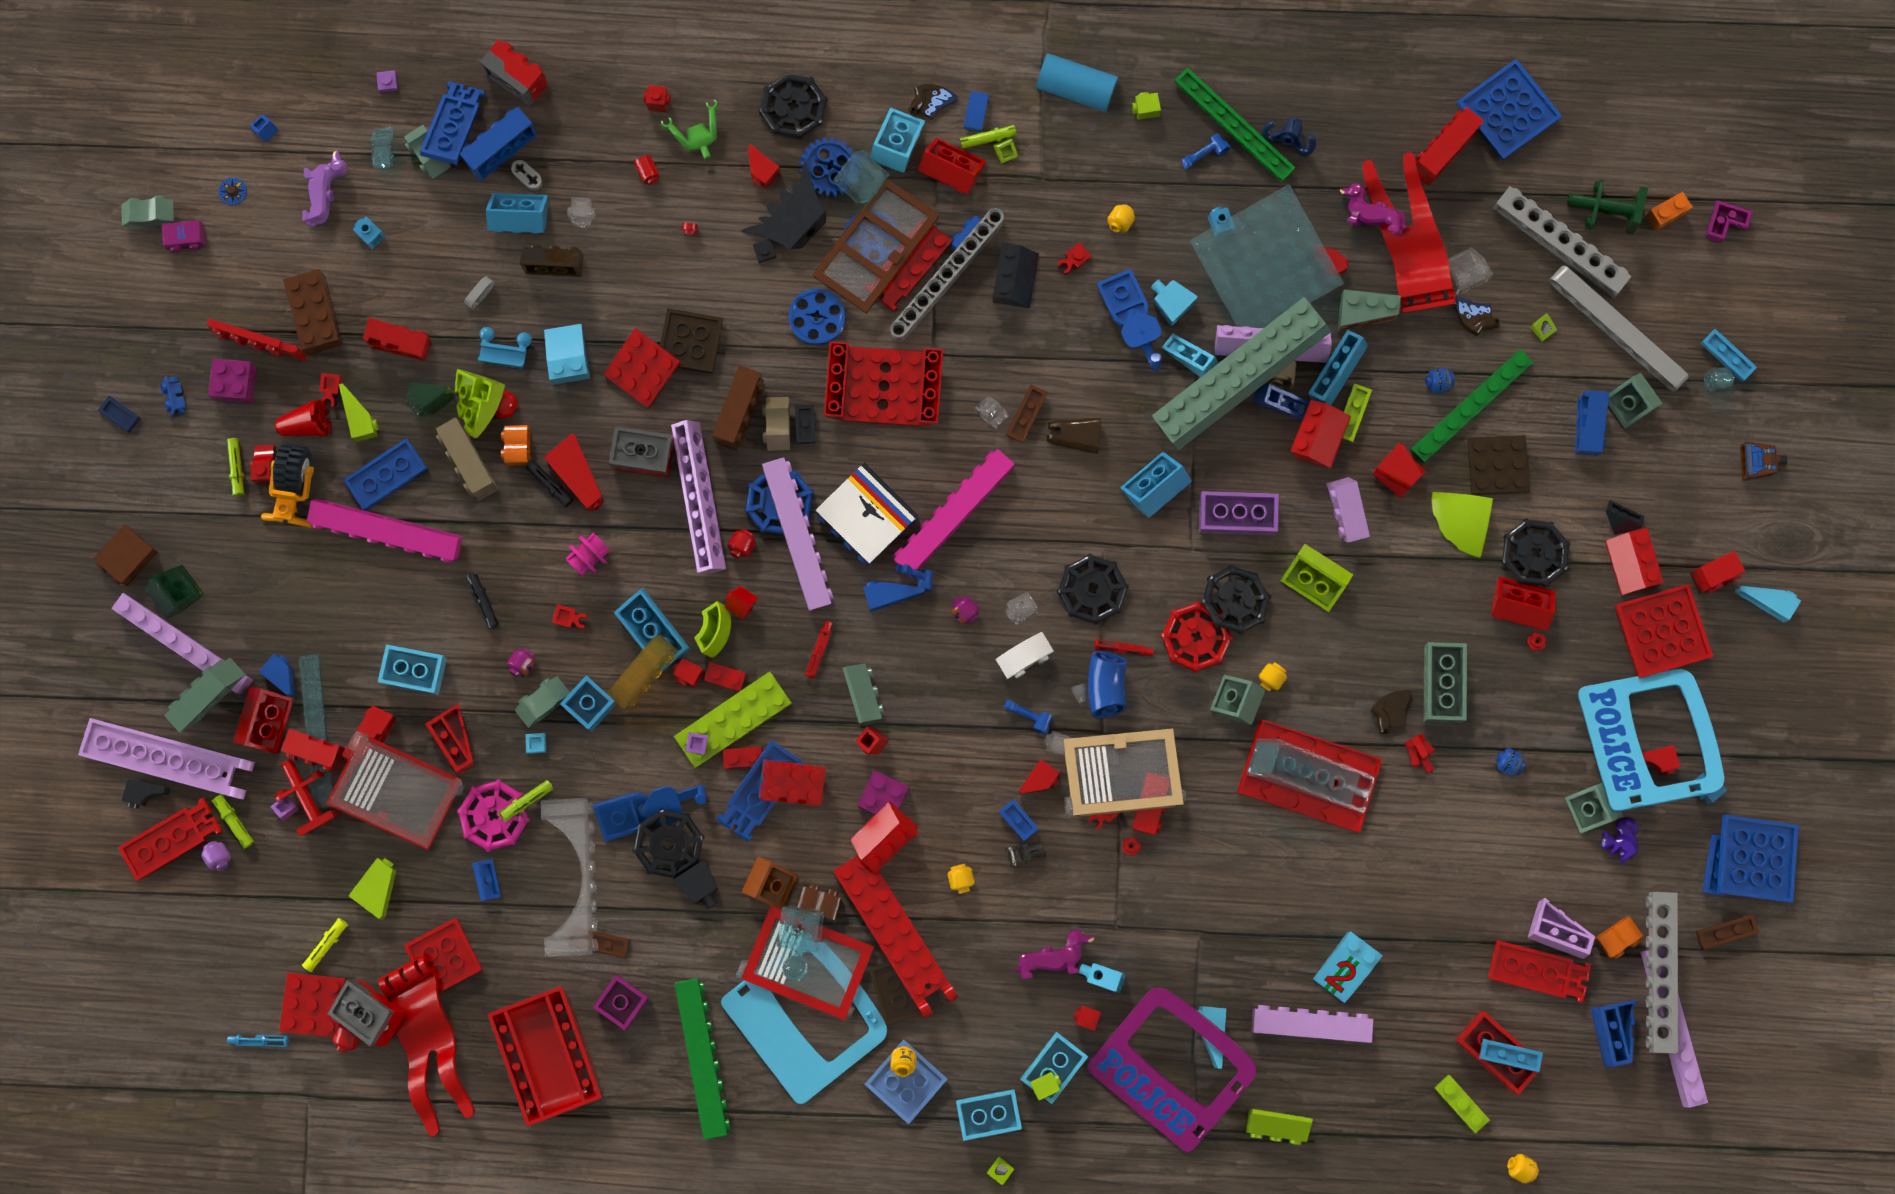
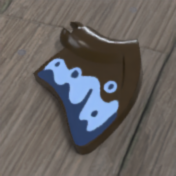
(930, 99)
(1475, 316)

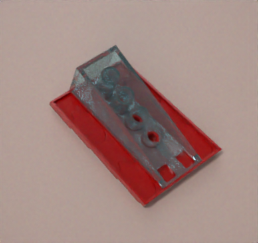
(1309, 776)

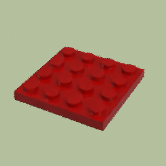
(1663, 631)

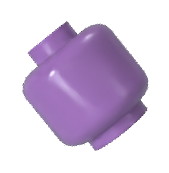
(216, 855)

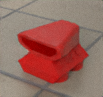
(1399, 470)

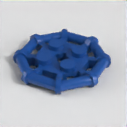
(767, 505)

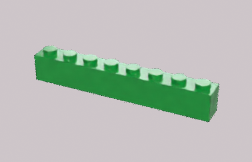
(701, 1058)

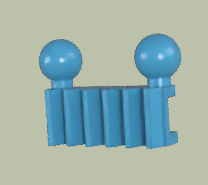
(501, 354)

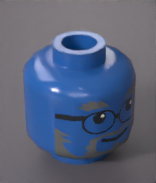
(1440, 380)
(1510, 762)

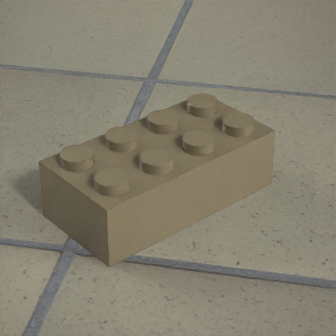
(467, 459)

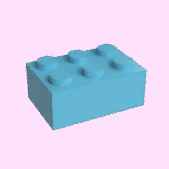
(412, 670)
(1056, 1057)
(988, 1114)

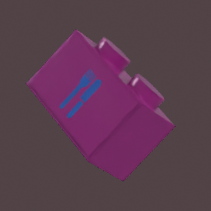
(183, 236)

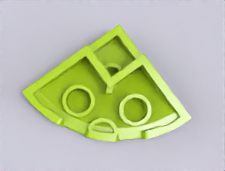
(478, 400)
(1463, 519)

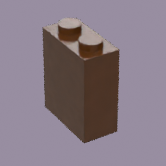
(125, 556)

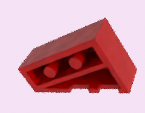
(396, 339)
(375, 724)
(451, 739)
(313, 750)

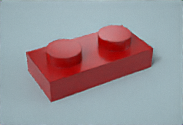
(725, 677)
(741, 757)

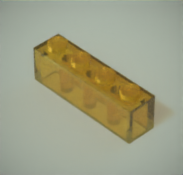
(642, 671)

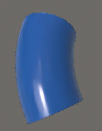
(1106, 684)

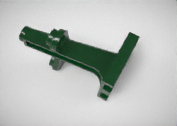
(1631, 211)

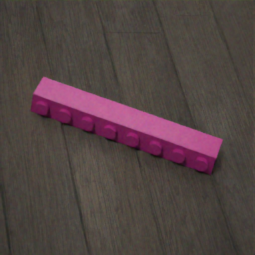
(955, 511)
(384, 529)

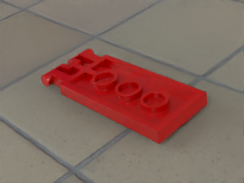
(916, 267)
(257, 341)
(169, 840)
(1538, 971)

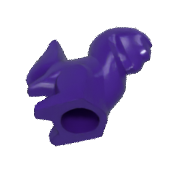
(1626, 843)

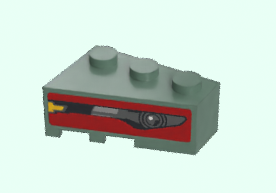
(1366, 308)

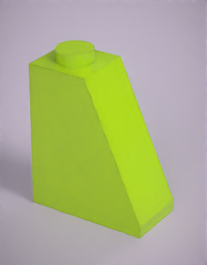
(375, 888)

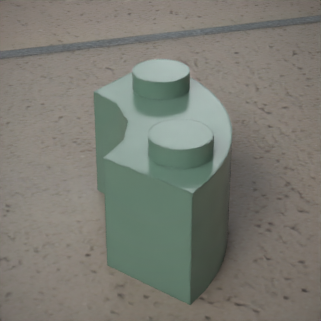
(415, 141)
(147, 212)
(542, 701)

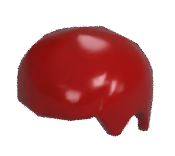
(507, 405)

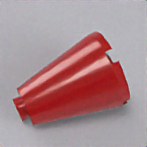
(305, 421)

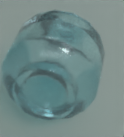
(1718, 379)

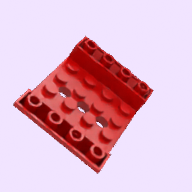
(856, 378)

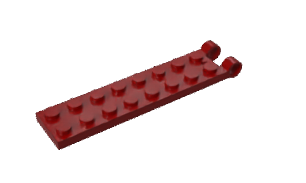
(894, 933)

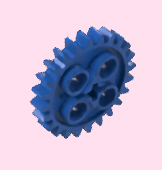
(834, 151)

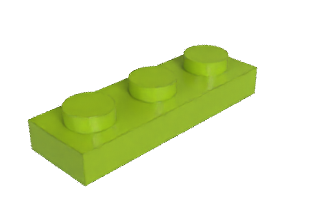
(1355, 408)
(1461, 1104)

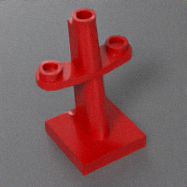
(306, 799)

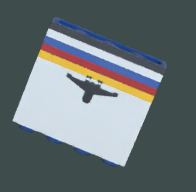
(866, 514)

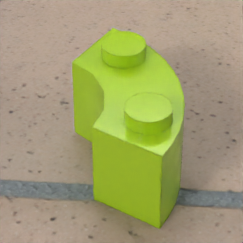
(714, 630)

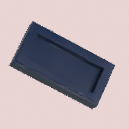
(119, 414)

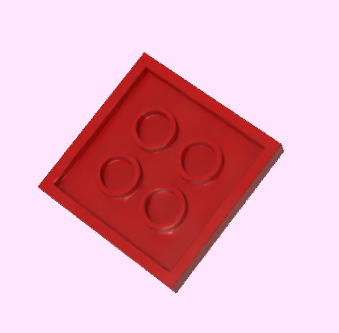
(642, 368)
(448, 954)
(308, 1003)

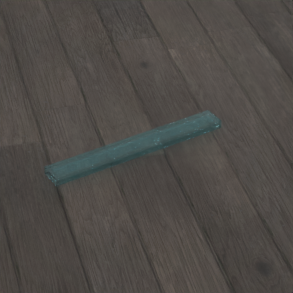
(315, 721)

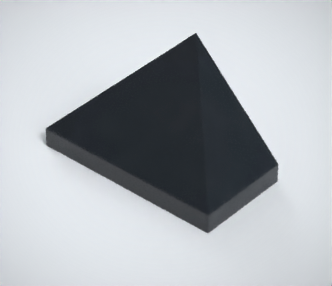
(1622, 518)

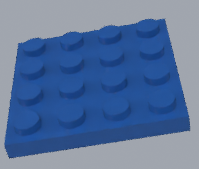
(1511, 109)
(1757, 859)

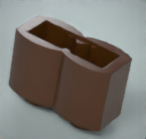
(814, 899)

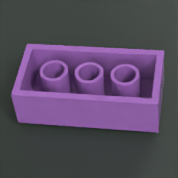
(1238, 513)

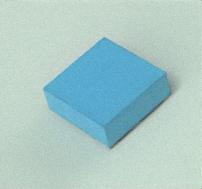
(535, 743)

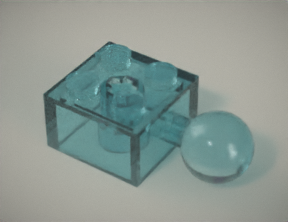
(789, 937)

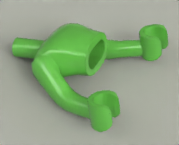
(698, 136)

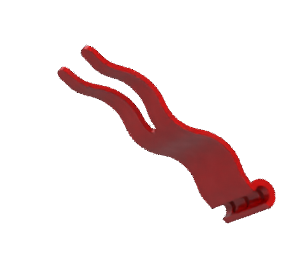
(1420, 252)
(420, 1032)

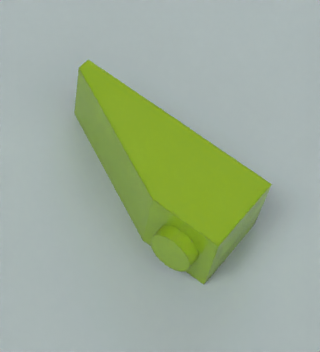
(360, 422)

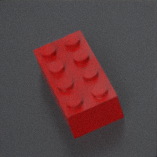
(1447, 145)
(1485, 1027)

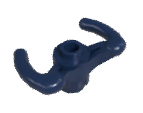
(1290, 135)

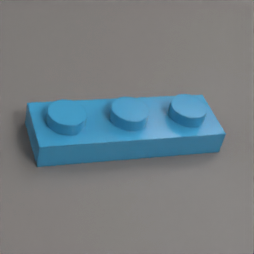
(1728, 355)
(1511, 1055)

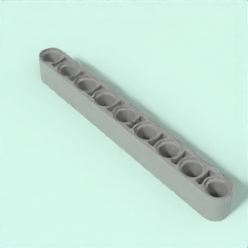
(949, 266)
(1618, 328)

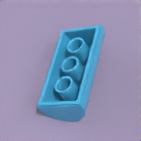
(1076, 82)
(646, 620)

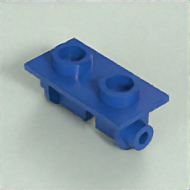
(170, 389)

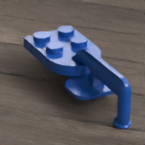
(1130, 310)
(622, 814)

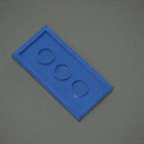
(385, 474)

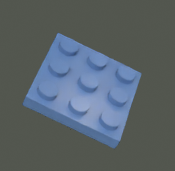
(908, 1093)

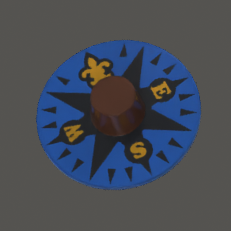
(232, 191)

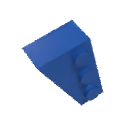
(1591, 423)
(1615, 1031)

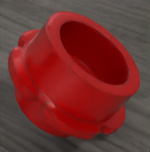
(690, 228)
(1536, 646)
(1131, 851)

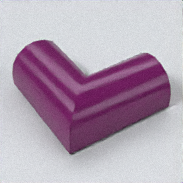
(1723, 216)

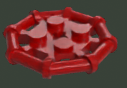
(1186, 642)

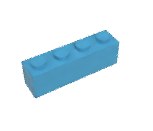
(1338, 368)

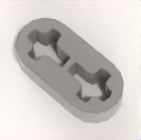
(529, 173)
(479, 292)

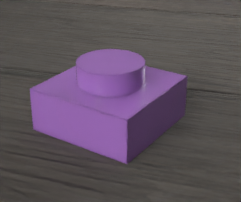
(387, 81)
(697, 743)
(284, 808)

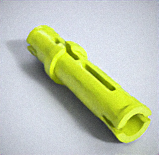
(325, 944)

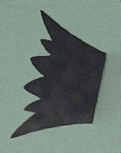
(795, 218)

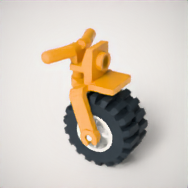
(290, 473)

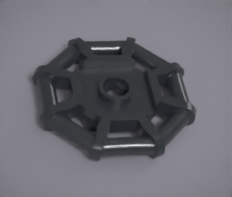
(783, 110)
(1543, 544)
(1243, 592)
(1102, 594)
(658, 849)

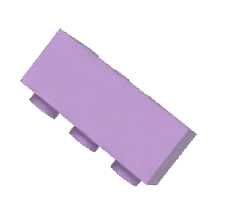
(1348, 509)
(1559, 932)

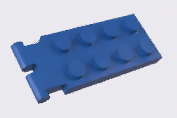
(452, 123)
(744, 805)

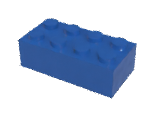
(498, 143)

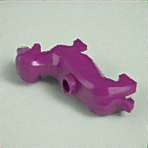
(1370, 213)
(1055, 959)

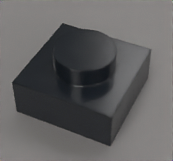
(764, 251)

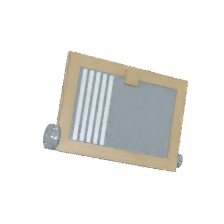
(1122, 773)

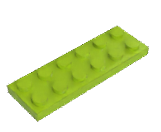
(736, 717)

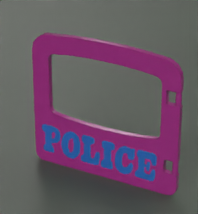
(1153, 1095)

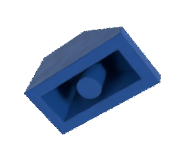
(279, 673)

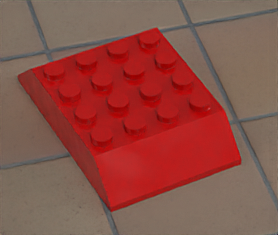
(545, 1055)

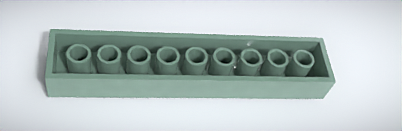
(1241, 373)

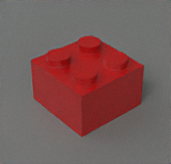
(1715, 573)

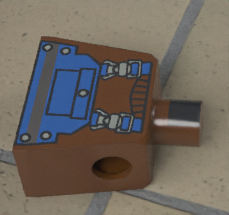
(1759, 460)

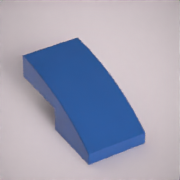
(976, 111)

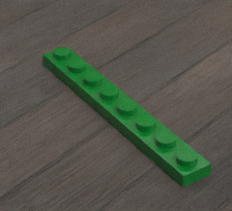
(1234, 124)
(1471, 406)

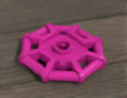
(482, 818)

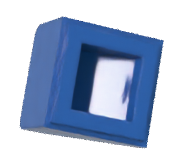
(264, 128)

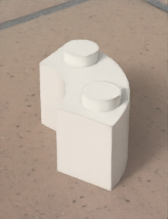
(1025, 655)

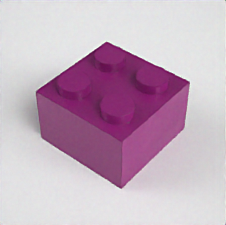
(232, 381)
(881, 790)
(621, 1002)

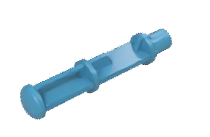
(259, 1040)

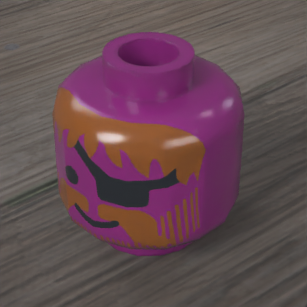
(964, 610)
(521, 663)

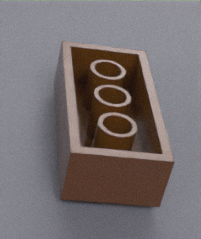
(313, 312)
(738, 408)

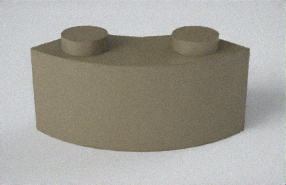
(777, 423)

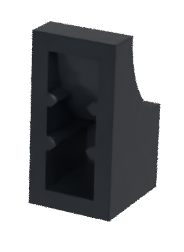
(140, 792)

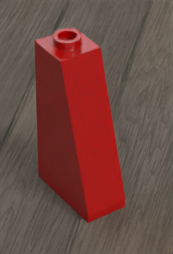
(572, 467)

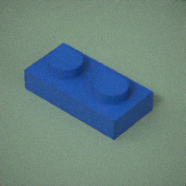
(968, 227)
(1018, 820)
(486, 880)

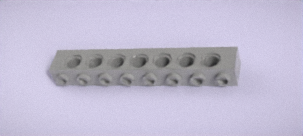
(1565, 252)
(1669, 963)

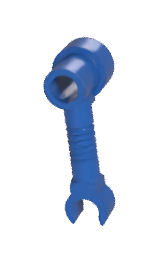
(1217, 144)
(924, 577)
(1042, 721)

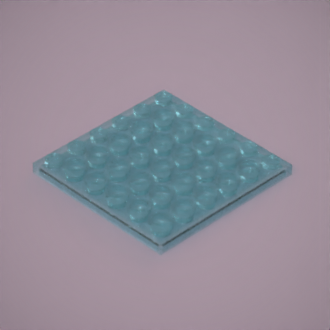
(1266, 260)

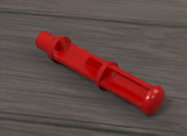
(1124, 647)
(818, 651)

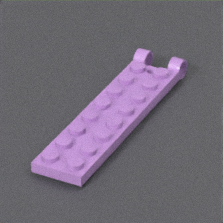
(162, 757)

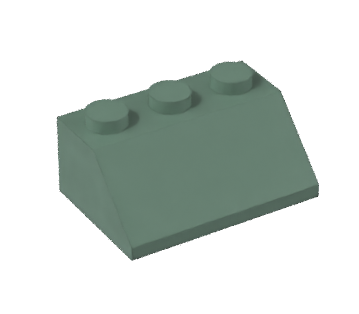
(863, 694)

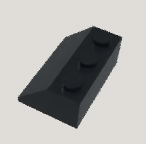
(1015, 275)

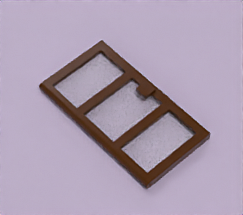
(876, 246)

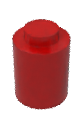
(647, 169)

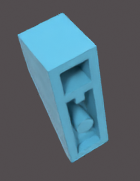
(1189, 355)
(1775, 602)

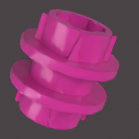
(587, 554)

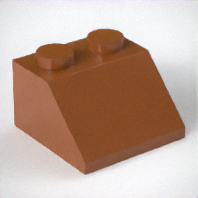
(769, 883)

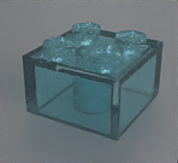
(861, 177)

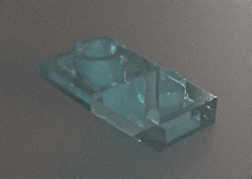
(381, 147)

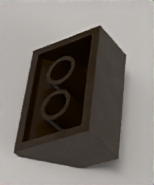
(552, 261)

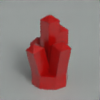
(1419, 751)

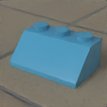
(517, 213)
(1156, 484)

